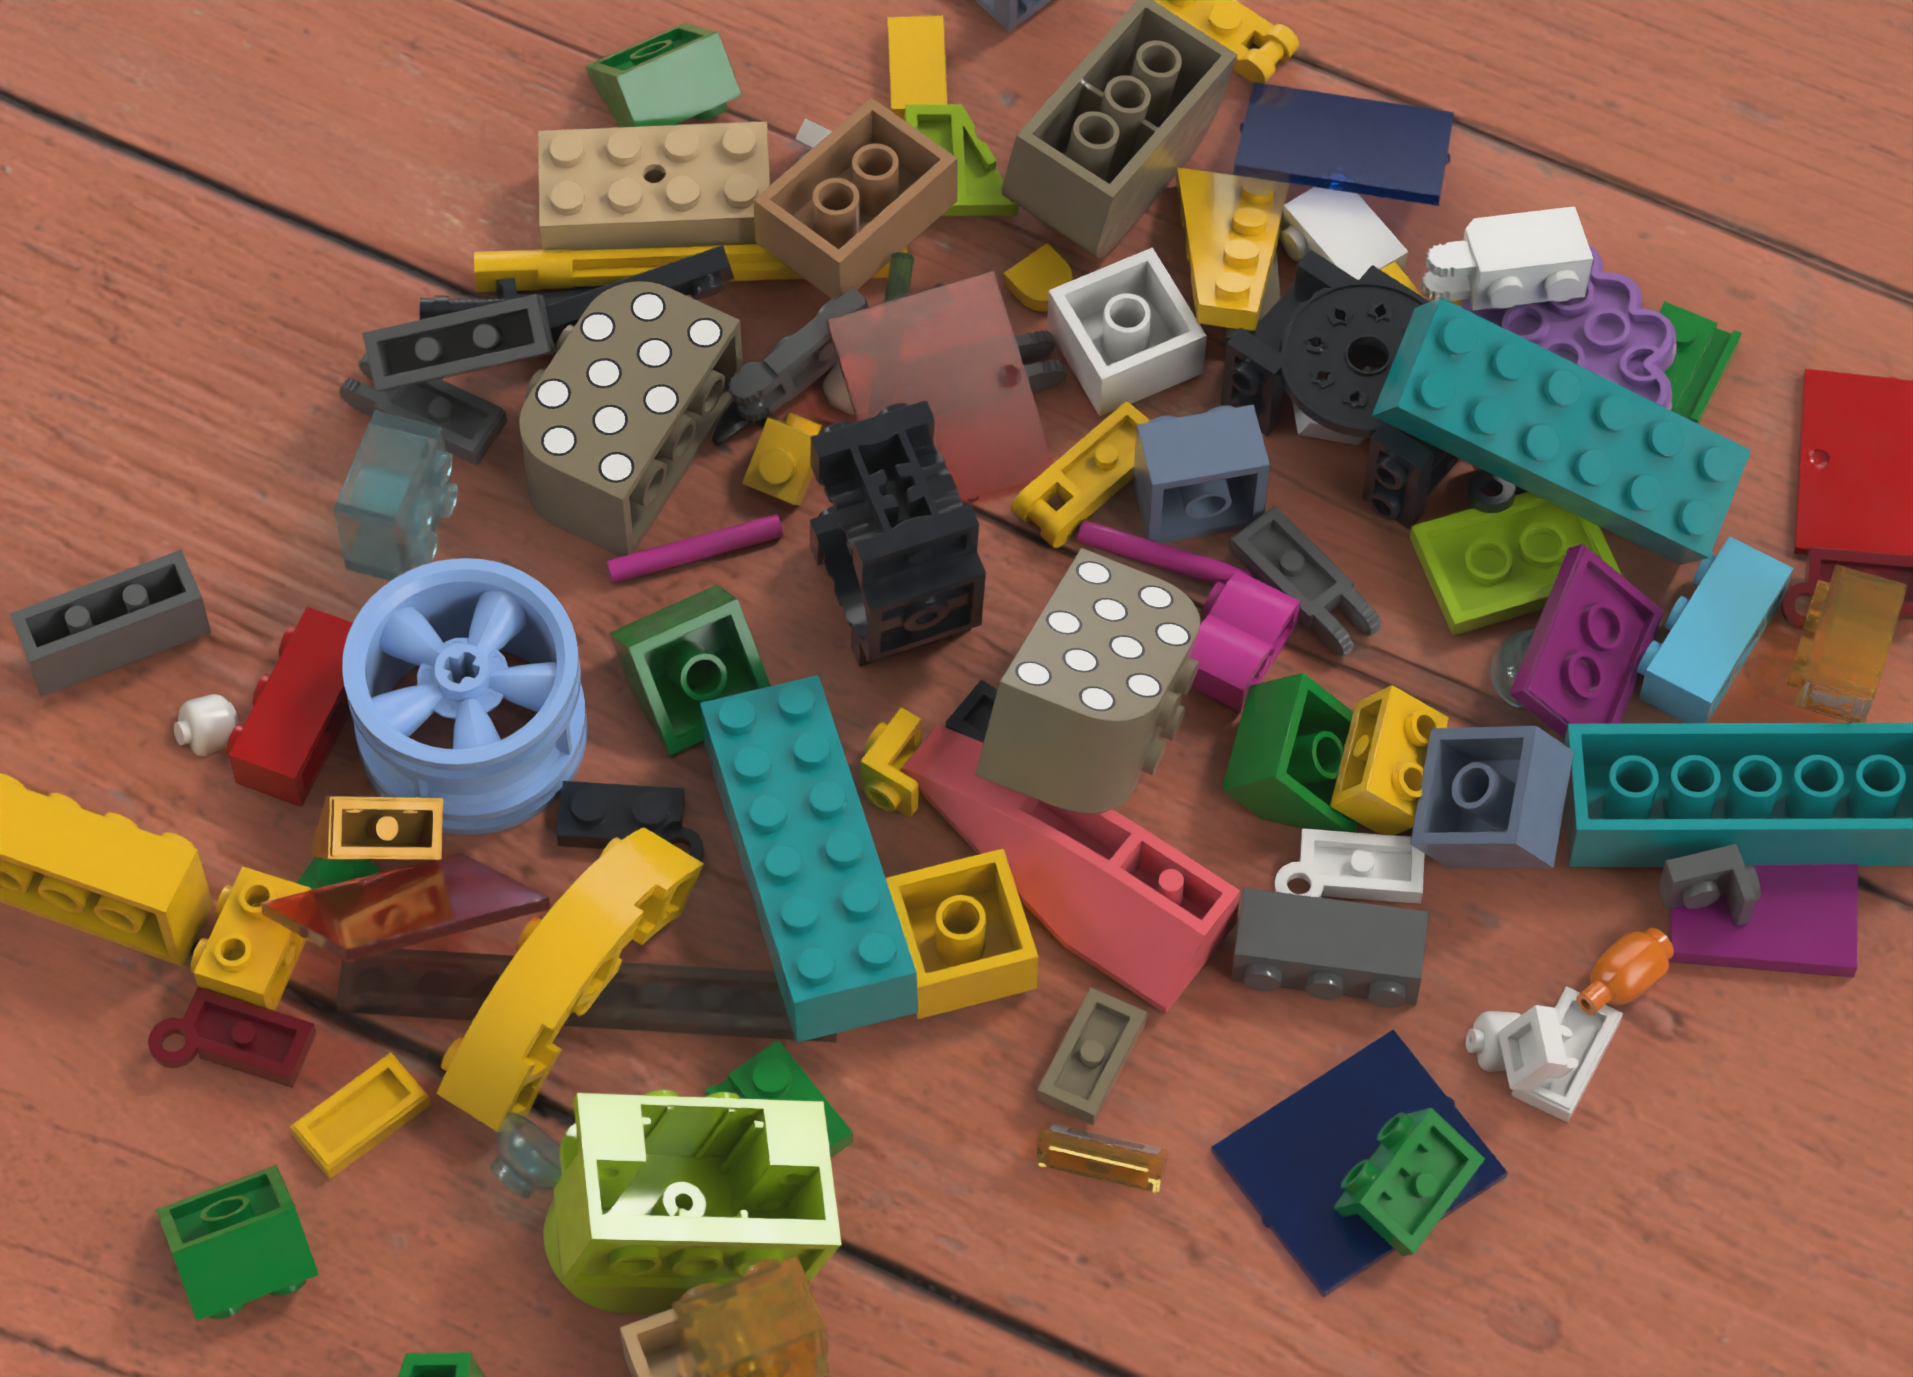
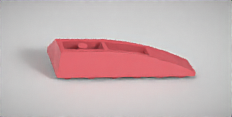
(1087, 877)

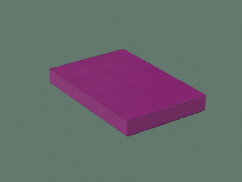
(1586, 645)
(1797, 925)

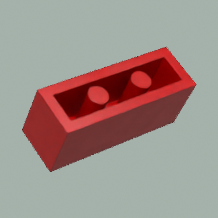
(294, 711)

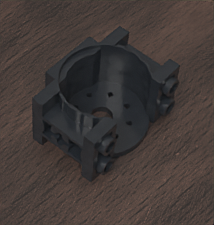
(1310, 340)
(895, 533)

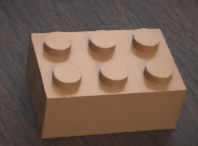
(855, 200)

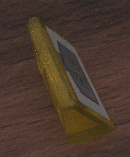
(1101, 1157)

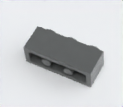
(459, 343)
(111, 622)
(1329, 947)

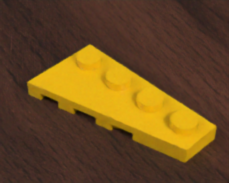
(1230, 242)

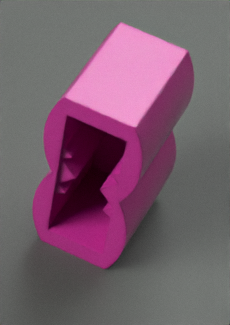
(1241, 637)

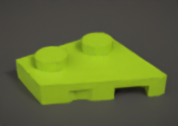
(977, 177)

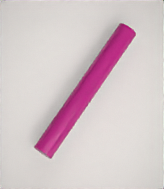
(694, 548)
(1156, 553)

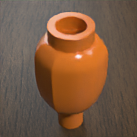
(1627, 970)

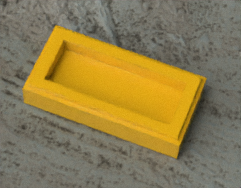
(916, 61)
(360, 1115)

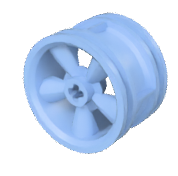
(452, 625)

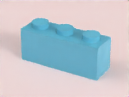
(1713, 632)

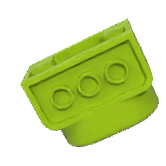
(687, 1195)

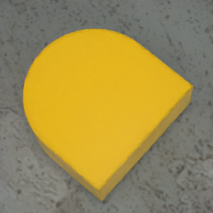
(1037, 275)

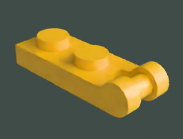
(1237, 30)
(1082, 477)

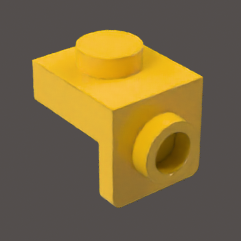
(783, 459)
(883, 761)

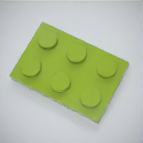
(1500, 562)

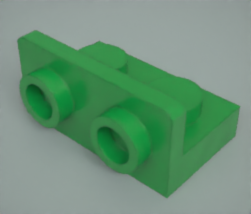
(1409, 1178)

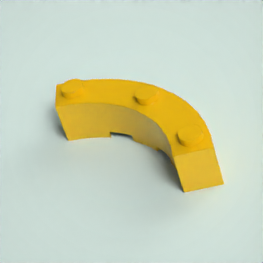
(563, 970)

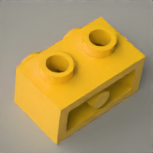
(1385, 760)
(247, 951)

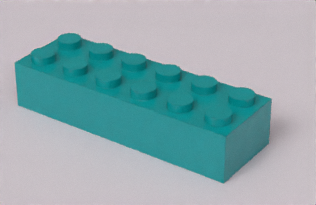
(1561, 432)
(1766, 786)
(809, 859)

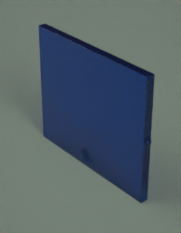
(1344, 144)
(1306, 1145)

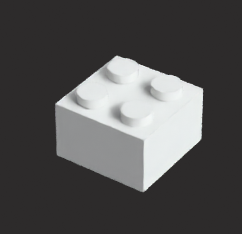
(1126, 331)

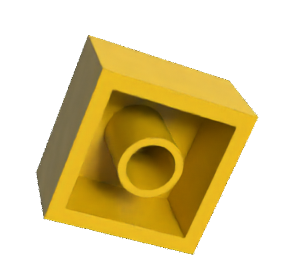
(965, 932)

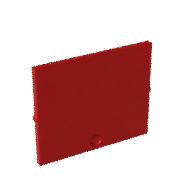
(1855, 464)

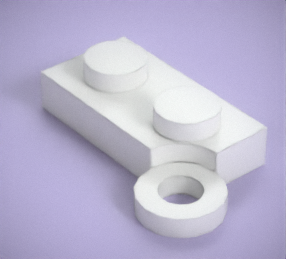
(1356, 867)

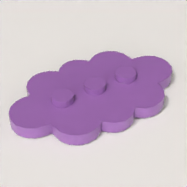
(1600, 332)

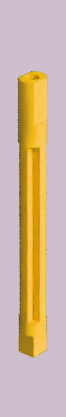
(578, 268)

